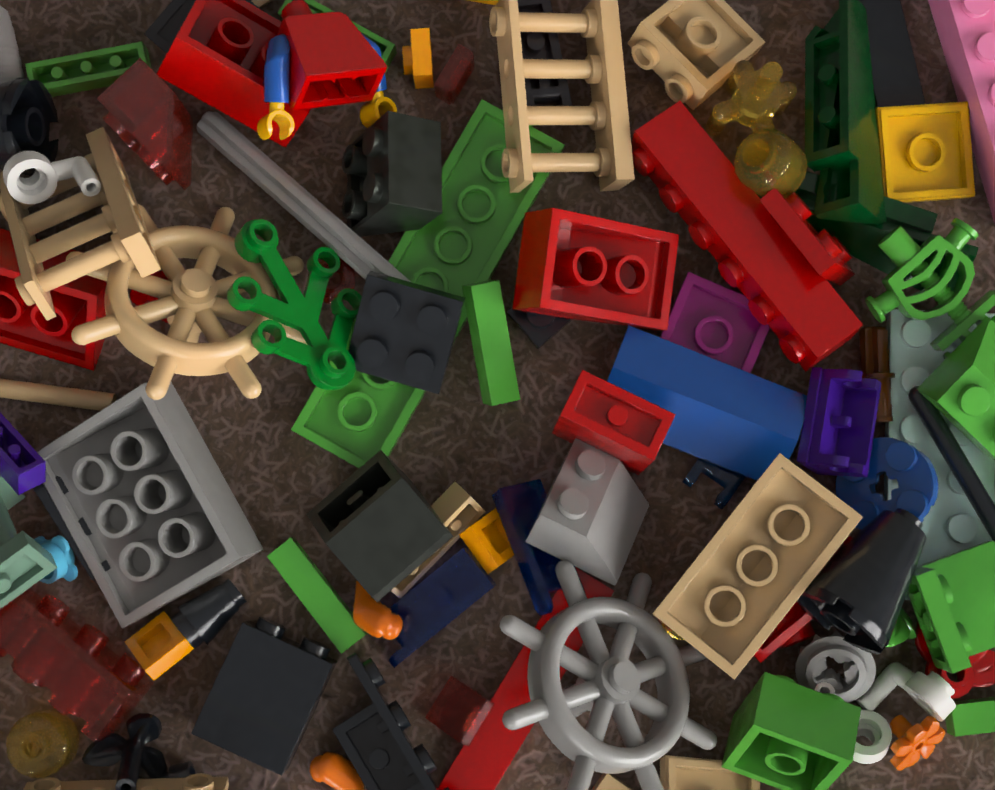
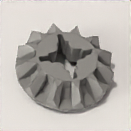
(858, 666)

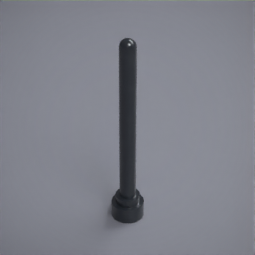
(955, 459)

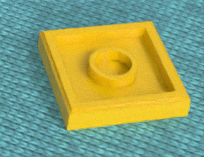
(926, 152)

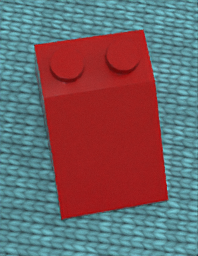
(595, 269)

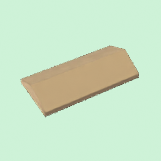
(757, 565)

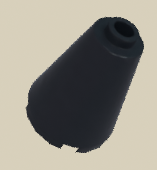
(26, 120)
(868, 581)

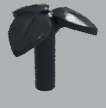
(136, 759)

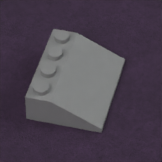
(149, 501)

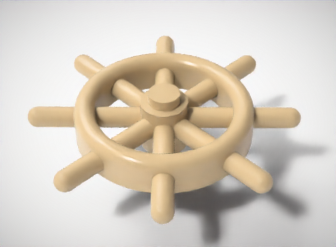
(189, 303)

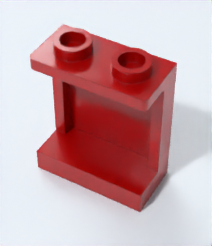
(614, 422)

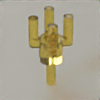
(754, 98)

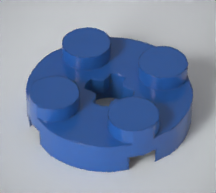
(900, 461)

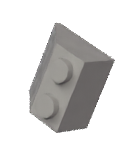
(590, 513)

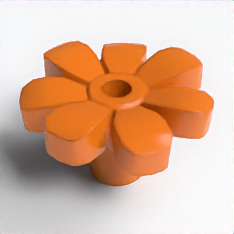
(914, 740)

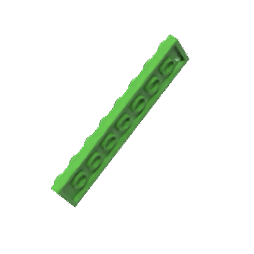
(446, 253)

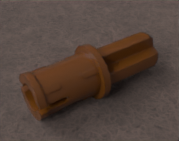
(875, 365)

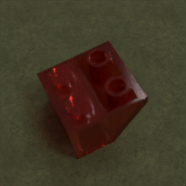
(152, 117)

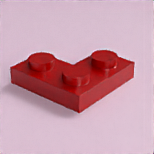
(822, 250)

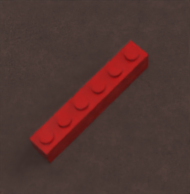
(742, 237)

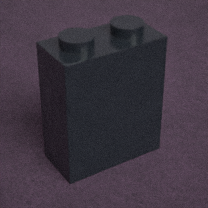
(265, 695)

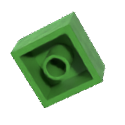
(791, 735)

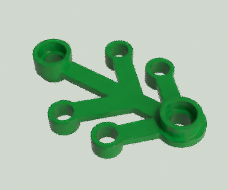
(297, 309)

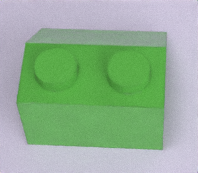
(966, 387)

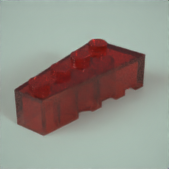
(71, 662)

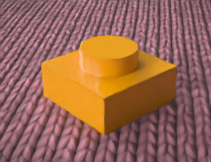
(418, 58)
(488, 541)
(158, 645)

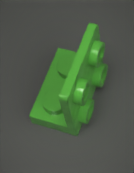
(956, 605)

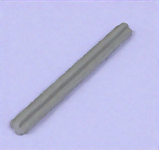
(293, 197)

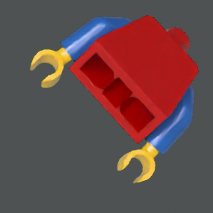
(321, 64)

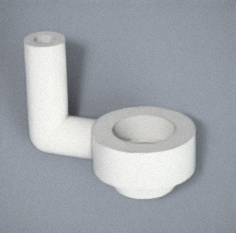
(47, 174)
(928, 691)
(870, 725)

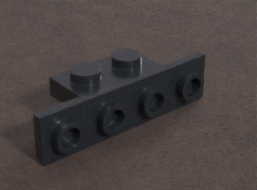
(378, 742)

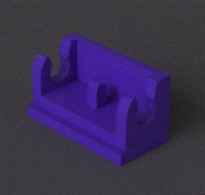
(839, 422)

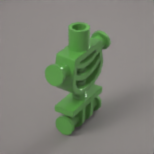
(910, 258)

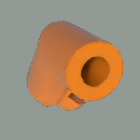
(374, 616)
(335, 772)

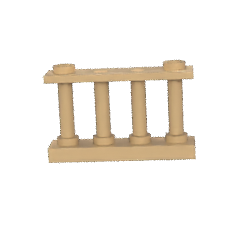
(601, 69)
(119, 215)

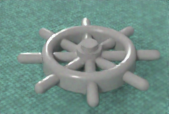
(606, 683)

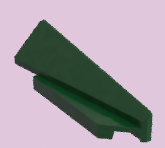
(843, 119)
(863, 238)

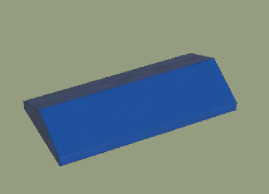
(719, 409)

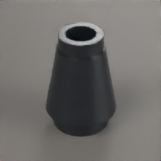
(208, 613)

